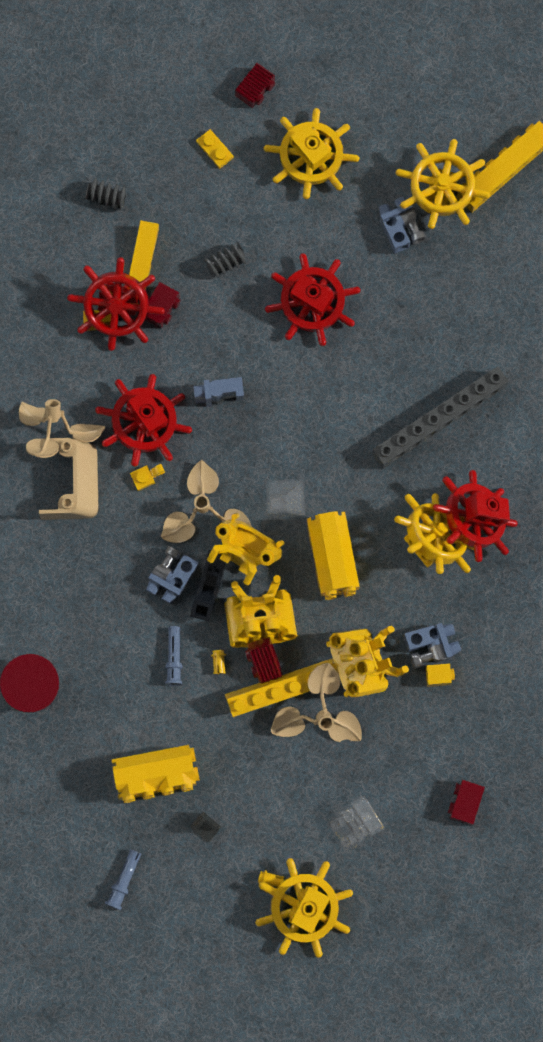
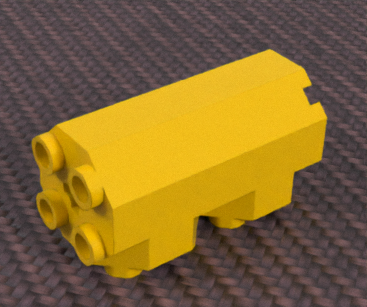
(333, 555)
(154, 773)

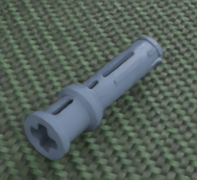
(173, 666)
(120, 889)

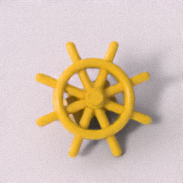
(313, 151)
(438, 197)
(430, 537)
(305, 910)

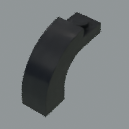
(208, 589)

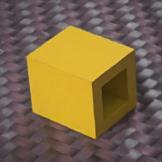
(439, 675)

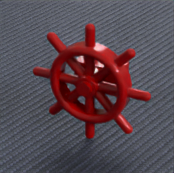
(313, 297)
(117, 301)
(146, 416)
(480, 511)

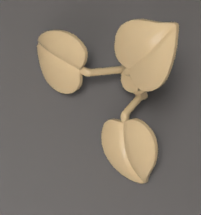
(52, 412)
(201, 480)
(345, 726)

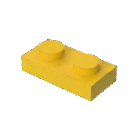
(215, 149)

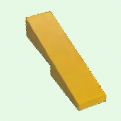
(144, 250)

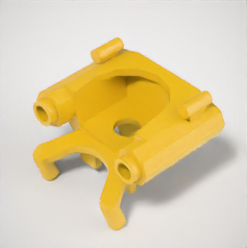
(245, 547)
(246, 628)
(360, 661)

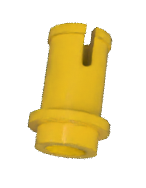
(218, 661)
(271, 879)

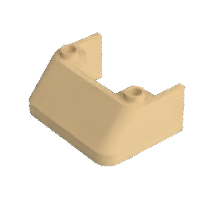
(84, 500)

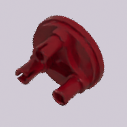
(29, 683)

